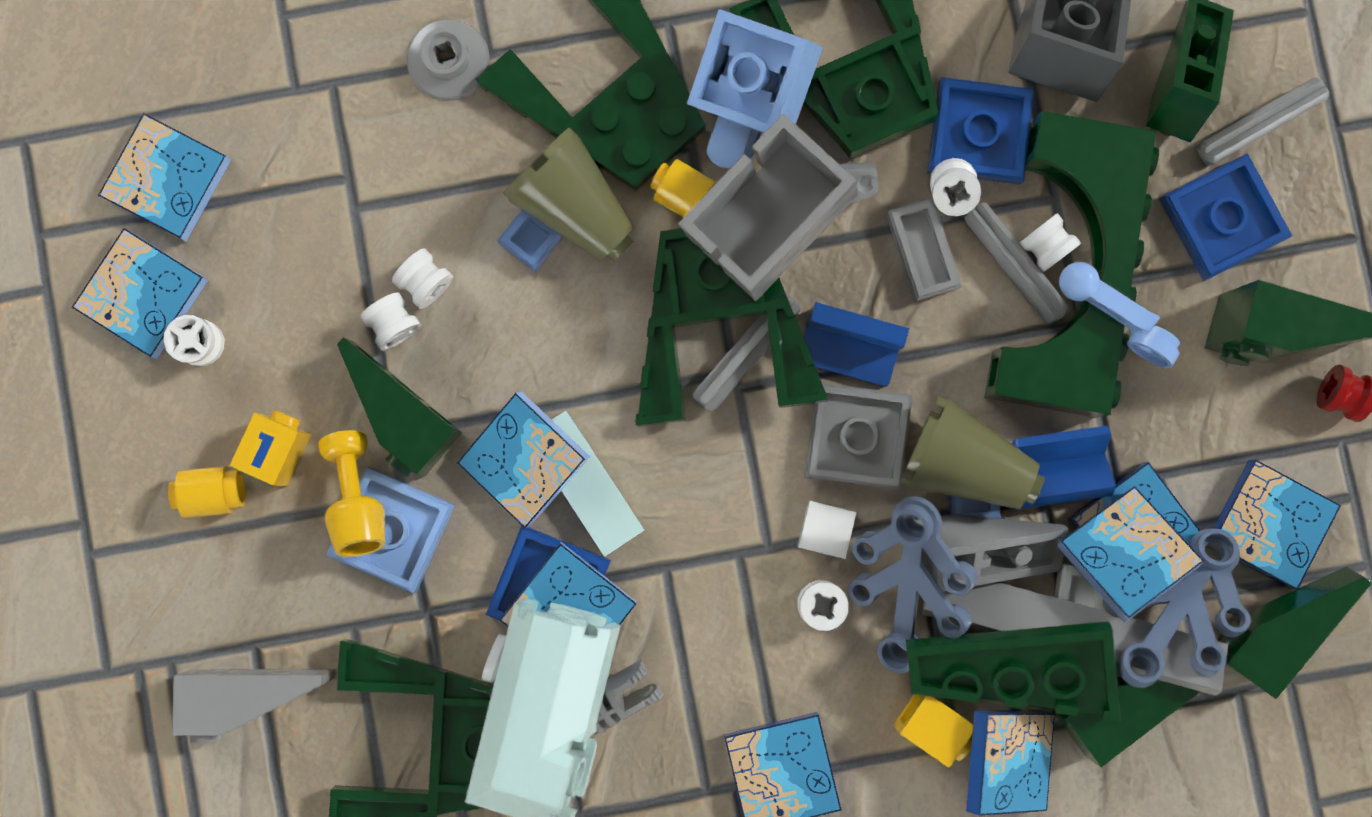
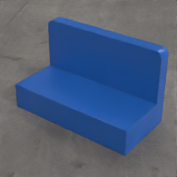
(853, 344)
(1071, 464)

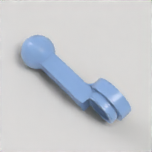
(1150, 342)

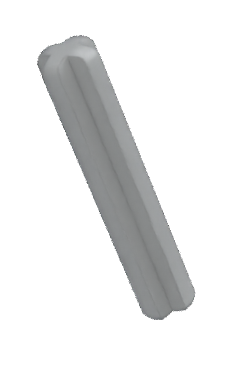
(1262, 121)
(1016, 263)
(736, 363)

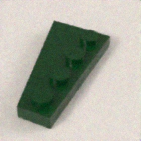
(1040, 667)

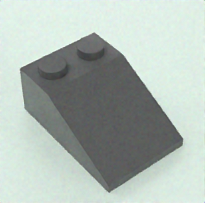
(1071, 44)

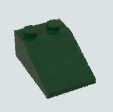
(1276, 321)

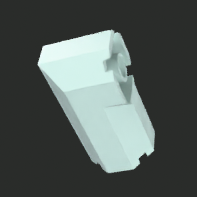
(543, 712)

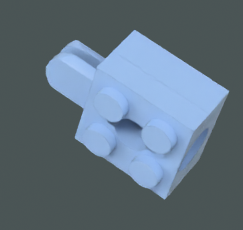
(737, 84)

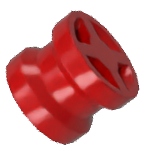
(1346, 393)

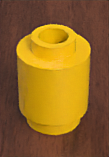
(680, 187)
(207, 491)

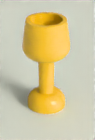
(356, 520)

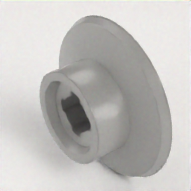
(454, 77)

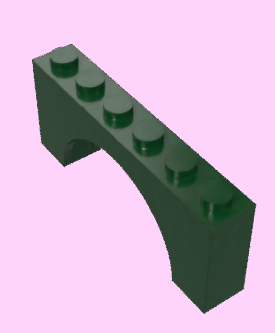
(1107, 178)

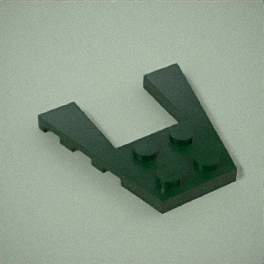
(869, 92)
(633, 121)
(697, 291)
(456, 732)

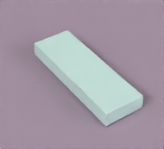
(597, 497)

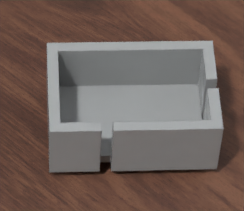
(770, 217)

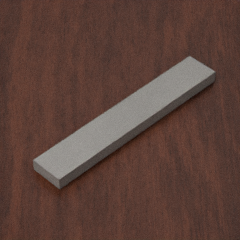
(1012, 608)

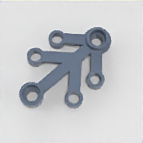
(912, 577)
(1187, 600)

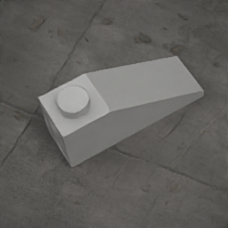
(1000, 547)
(221, 700)

